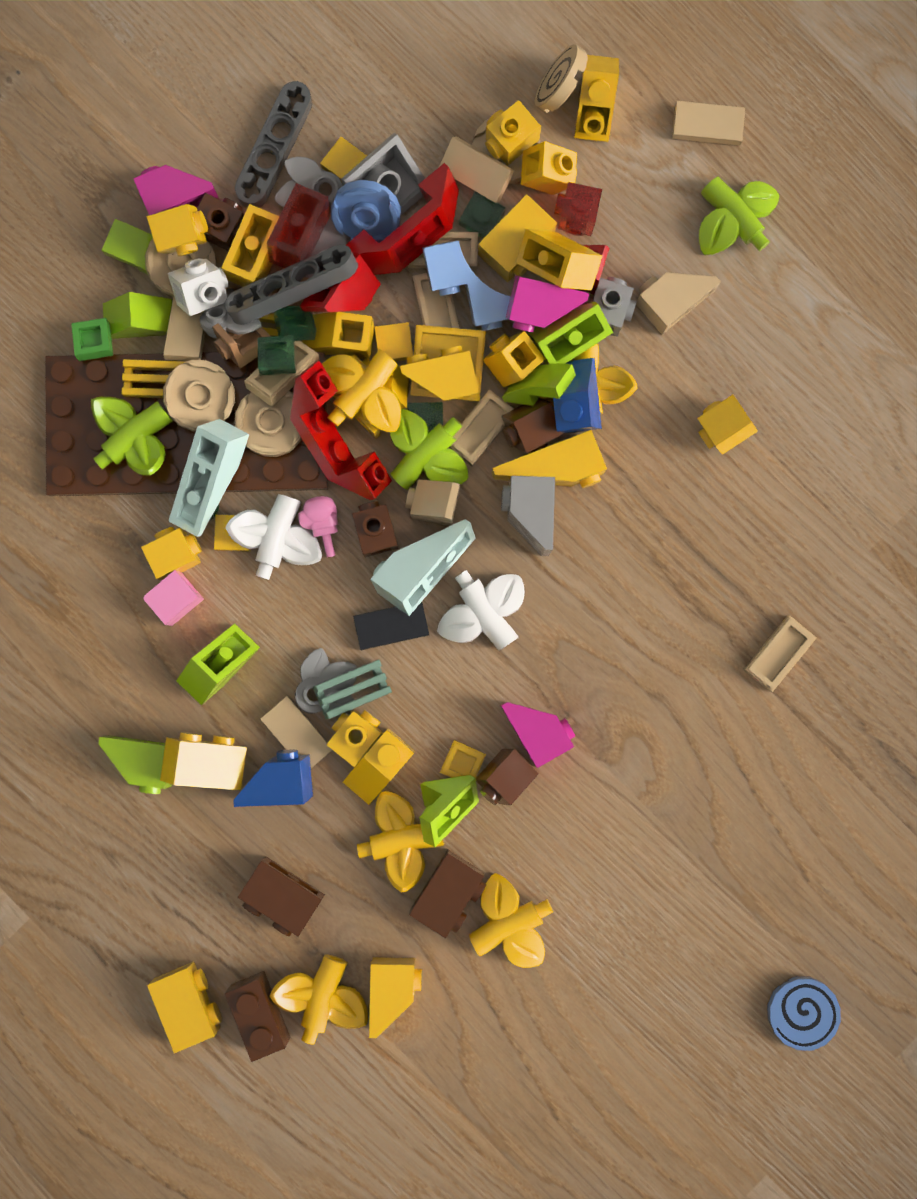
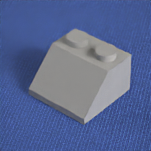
(531, 509)

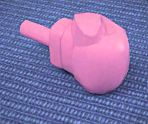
(321, 517)

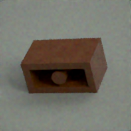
(447, 894)
(280, 897)
(257, 1016)

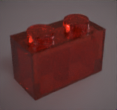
(298, 227)

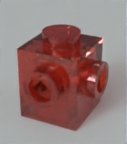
(578, 209)

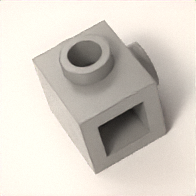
(615, 302)

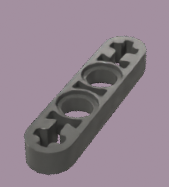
(269, 143)
(336, 262)

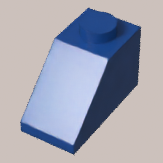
(579, 405)
(279, 781)

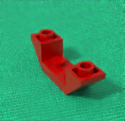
(418, 231)
(361, 474)

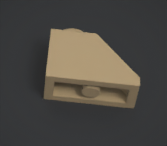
(673, 297)
(433, 501)

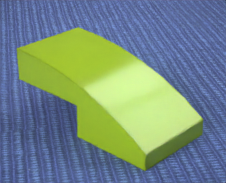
(127, 244)
(543, 381)

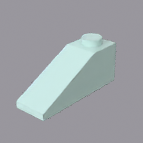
(207, 473)
(418, 567)

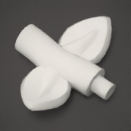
(275, 536)
(484, 610)

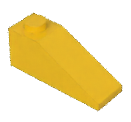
(569, 461)

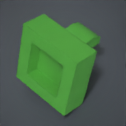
(92, 339)

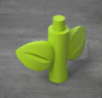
(735, 215)
(130, 434)
(427, 451)

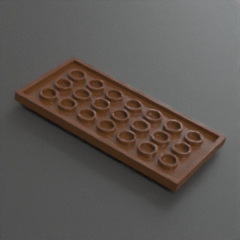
(76, 438)

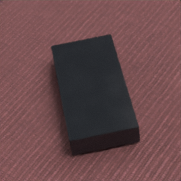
(389, 626)

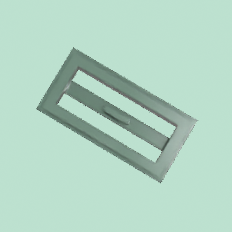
(379, 678)

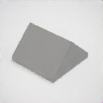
(391, 167)

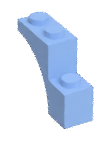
(449, 269)

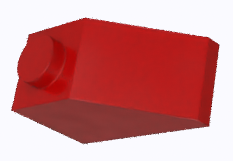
(348, 295)

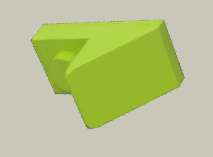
(446, 805)

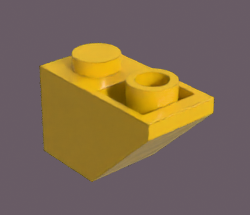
(597, 98)
(343, 334)
(444, 376)

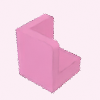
(173, 598)

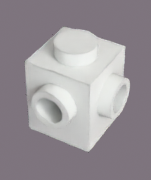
(198, 286)

